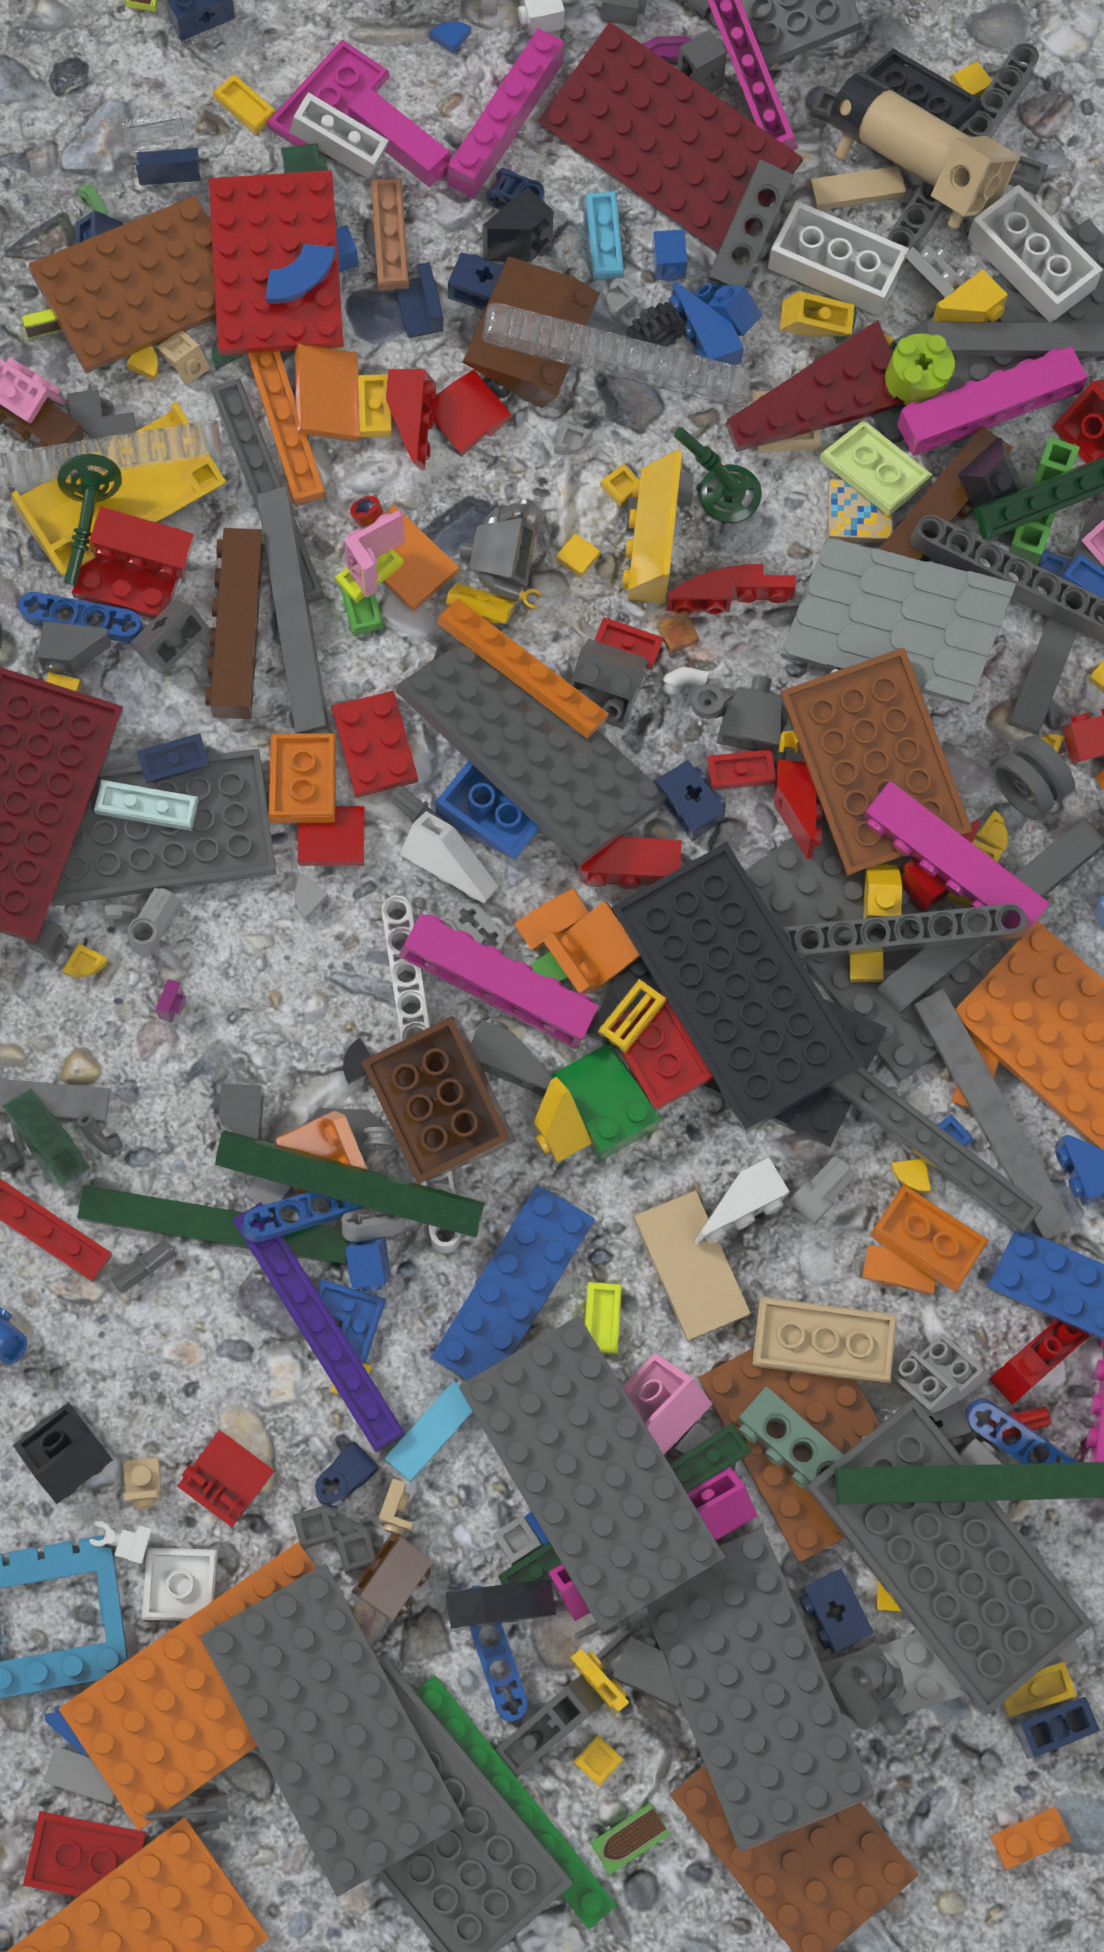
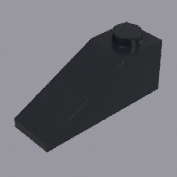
(500, 1604)

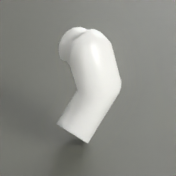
(682, 676)

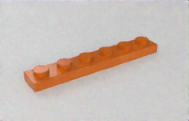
(282, 418)
(522, 668)

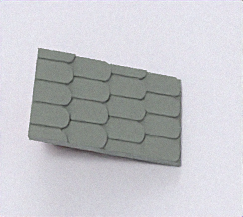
(880, 601)

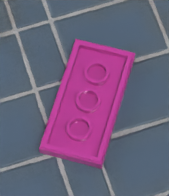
(336, 82)

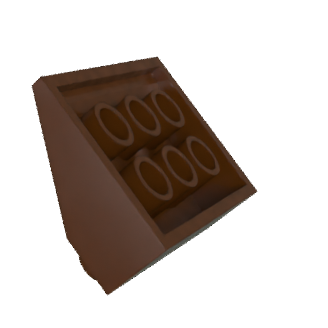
(540, 292)
(438, 1100)

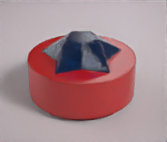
(366, 510)

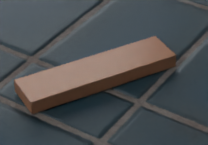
(389, 234)

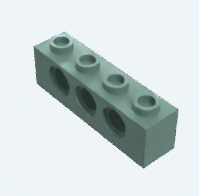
(770, 1408)

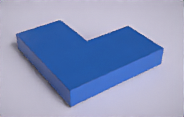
(356, 1311)

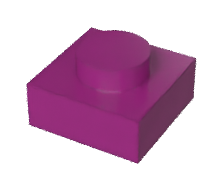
(171, 1001)

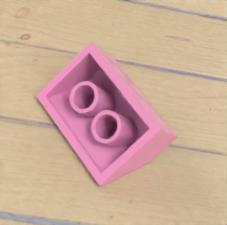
(666, 1400)

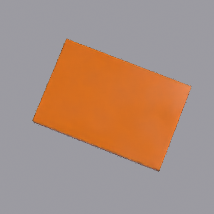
(327, 392)
(424, 567)
(302, 778)
(929, 1238)

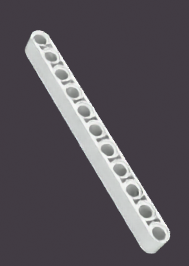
(412, 1023)

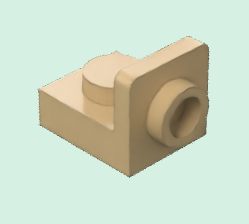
(184, 356)
(142, 1482)
(395, 1502)

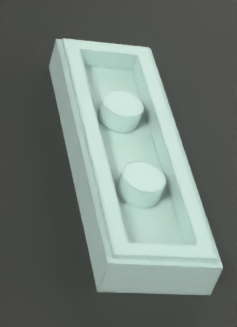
(146, 805)

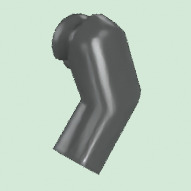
(96, 1136)

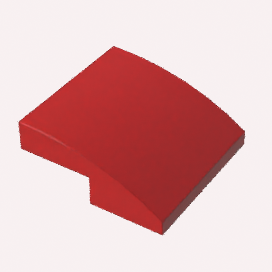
(468, 411)
(334, 842)

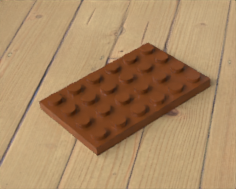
(132, 284)
(858, 736)
(827, 1403)
(811, 1881)

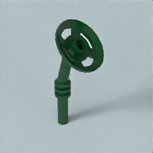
(728, 485)
(90, 489)

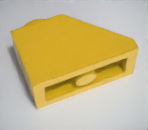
(974, 301)
(816, 316)
(882, 891)
(559, 1123)

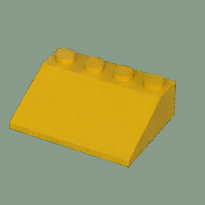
(653, 528)

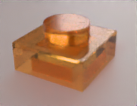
(677, 632)

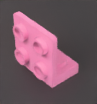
(24, 390)
(367, 544)

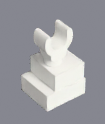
(129, 1545)

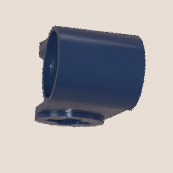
(509, 186)
(349, 1471)

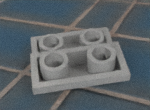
(936, 269)
(939, 1374)

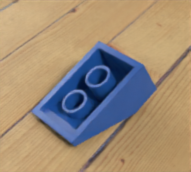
(485, 813)

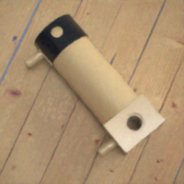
(963, 169)

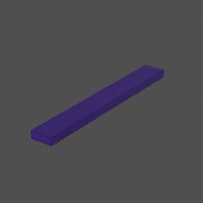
(324, 1337)

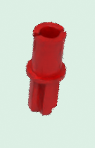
(1033, 1418)

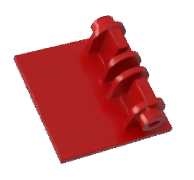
(225, 1478)

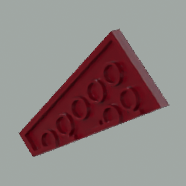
(827, 393)

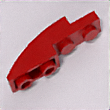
(718, 588)

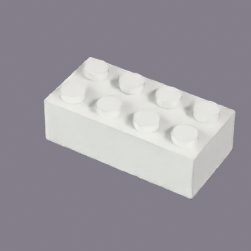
(1034, 253)
(837, 258)

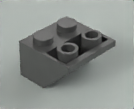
(609, 679)

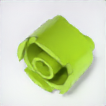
(919, 368)

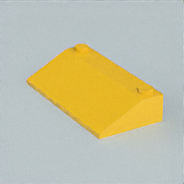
(145, 493)

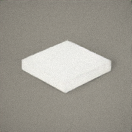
(178, 1582)

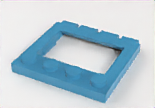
(76, 1664)

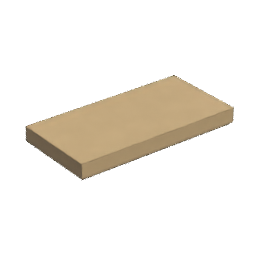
(693, 1276)
(824, 1340)

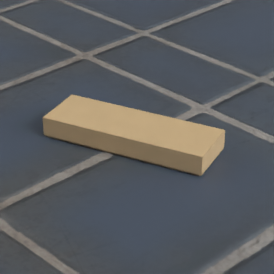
(857, 188)

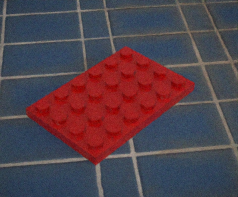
(261, 228)

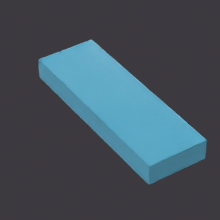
(604, 235)
(430, 1433)

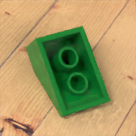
(608, 1101)

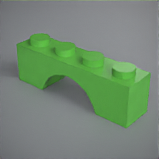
(1032, 537)

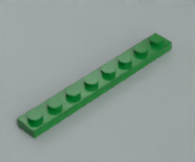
(585, 1894)

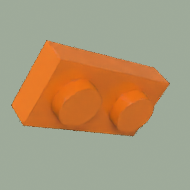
(1030, 1838)

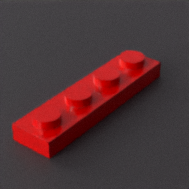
(51, 1233)

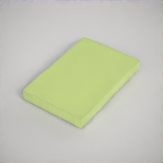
(875, 467)

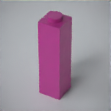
(406, 142)

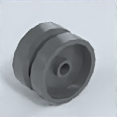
(1033, 778)

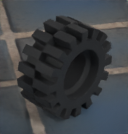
(658, 325)

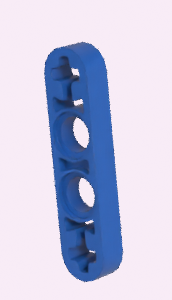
(82, 612)
(302, 1205)
(1028, 1438)
(502, 1652)

